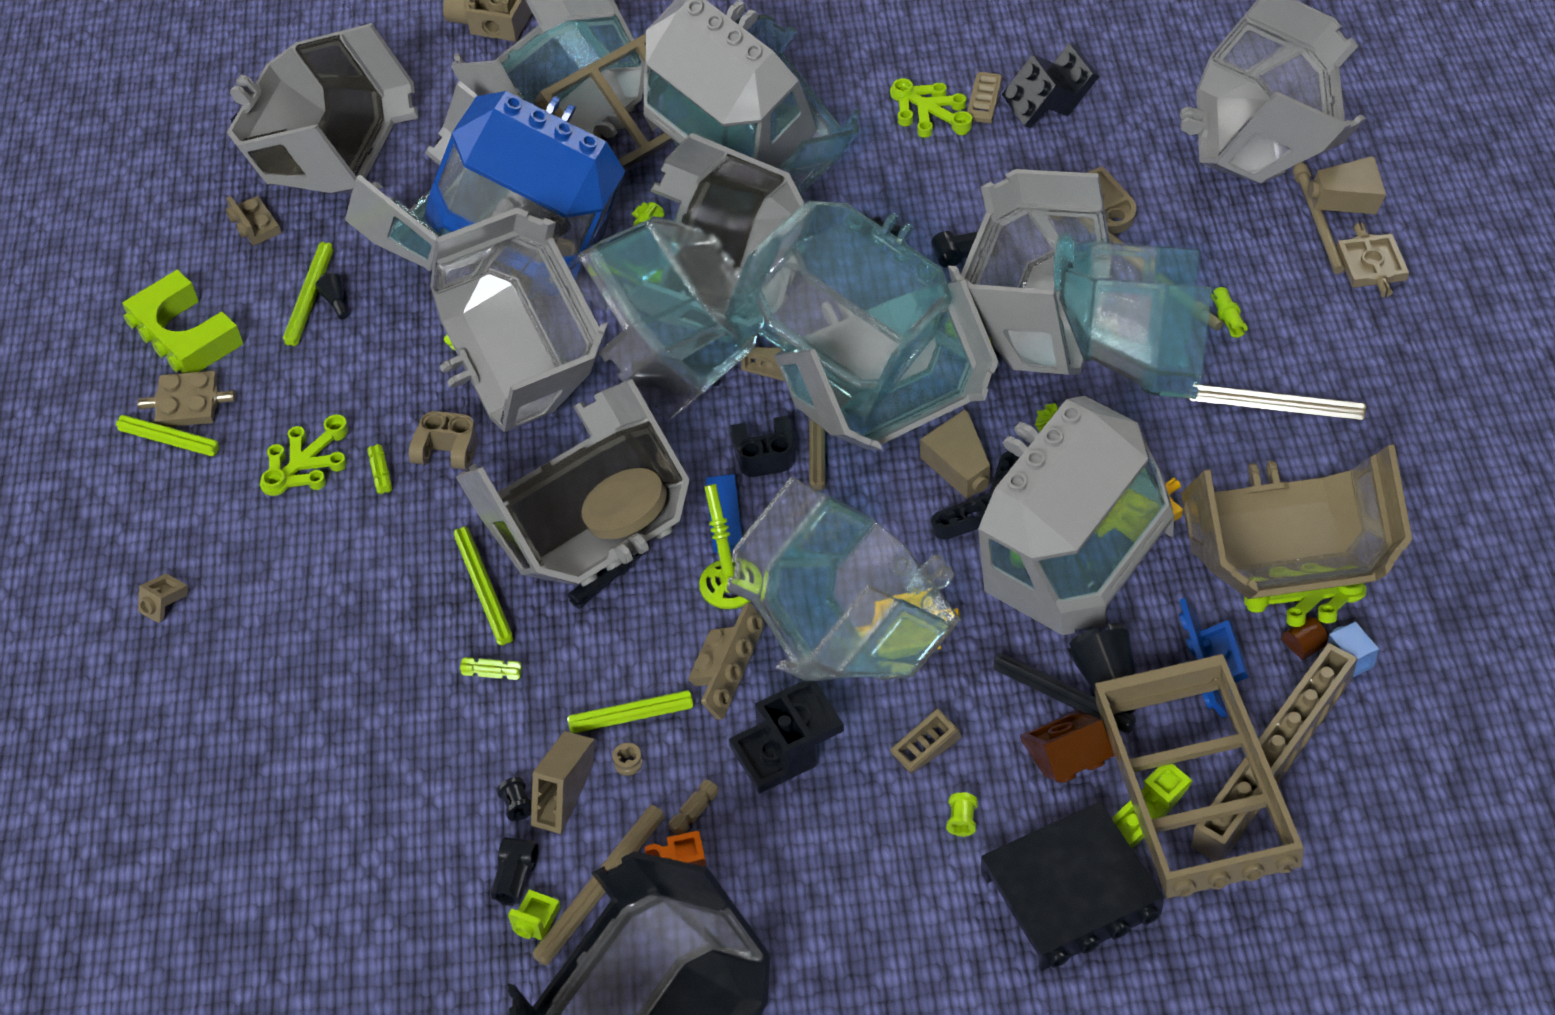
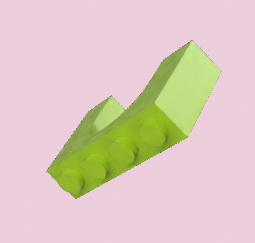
(188, 349)

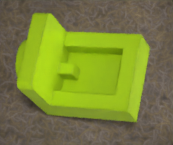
(534, 915)

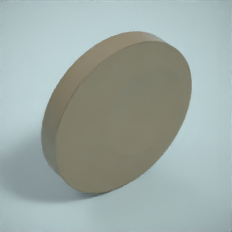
(624, 503)

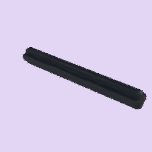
(1057, 690)

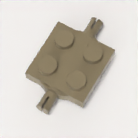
(1372, 260)
(186, 399)

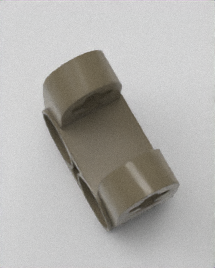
(446, 433)

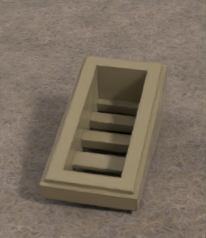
(985, 96)
(765, 362)
(927, 726)

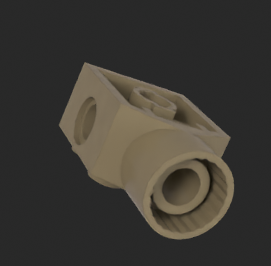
(489, 17)

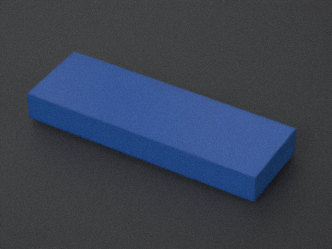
(729, 503)

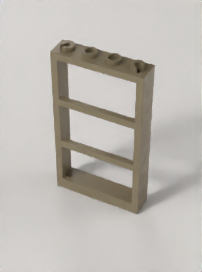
(593, 70)
(1177, 683)

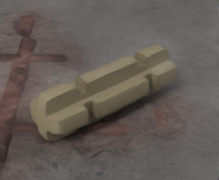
(693, 807)

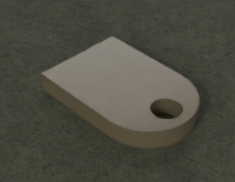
(1116, 202)

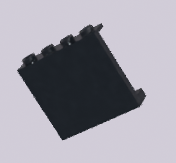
(1073, 885)

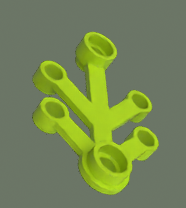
(905, 91)
(277, 480)
(1326, 612)

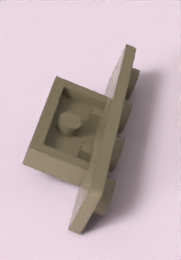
(725, 660)

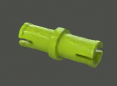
(1229, 312)

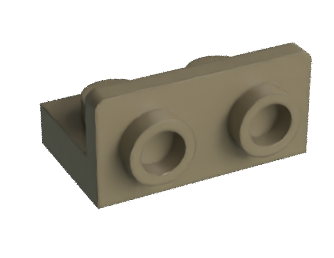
(252, 220)

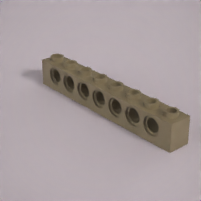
(1281, 745)

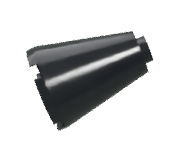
(1103, 654)

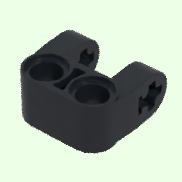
(764, 453)

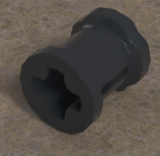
(515, 798)

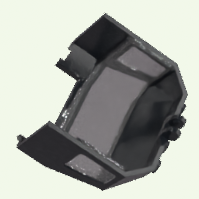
(659, 949)

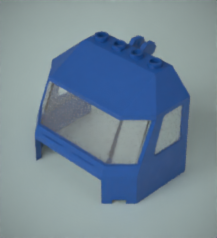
(530, 160)

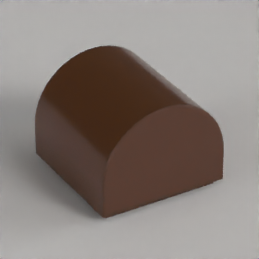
(1306, 638)

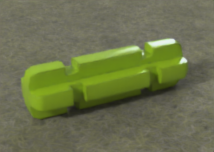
(379, 469)
(491, 668)

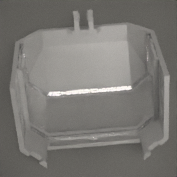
(1272, 92)
(1014, 261)
(513, 316)

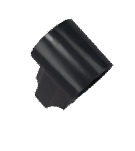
(951, 248)
(515, 861)

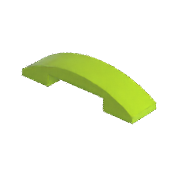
(1160, 795)

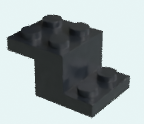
(1050, 85)
(786, 735)

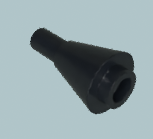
(331, 289)

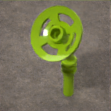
(727, 569)

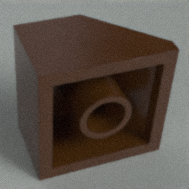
(1068, 746)

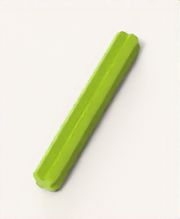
(167, 435)
(630, 711)

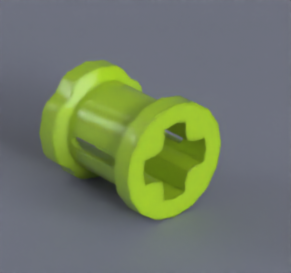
(962, 814)

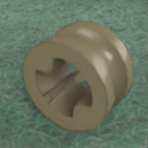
(630, 767)

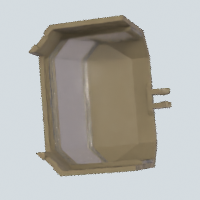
(1301, 531)

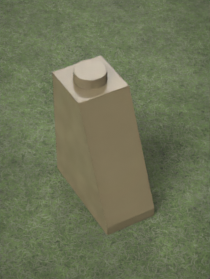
(1348, 187)
(957, 455)
(560, 781)

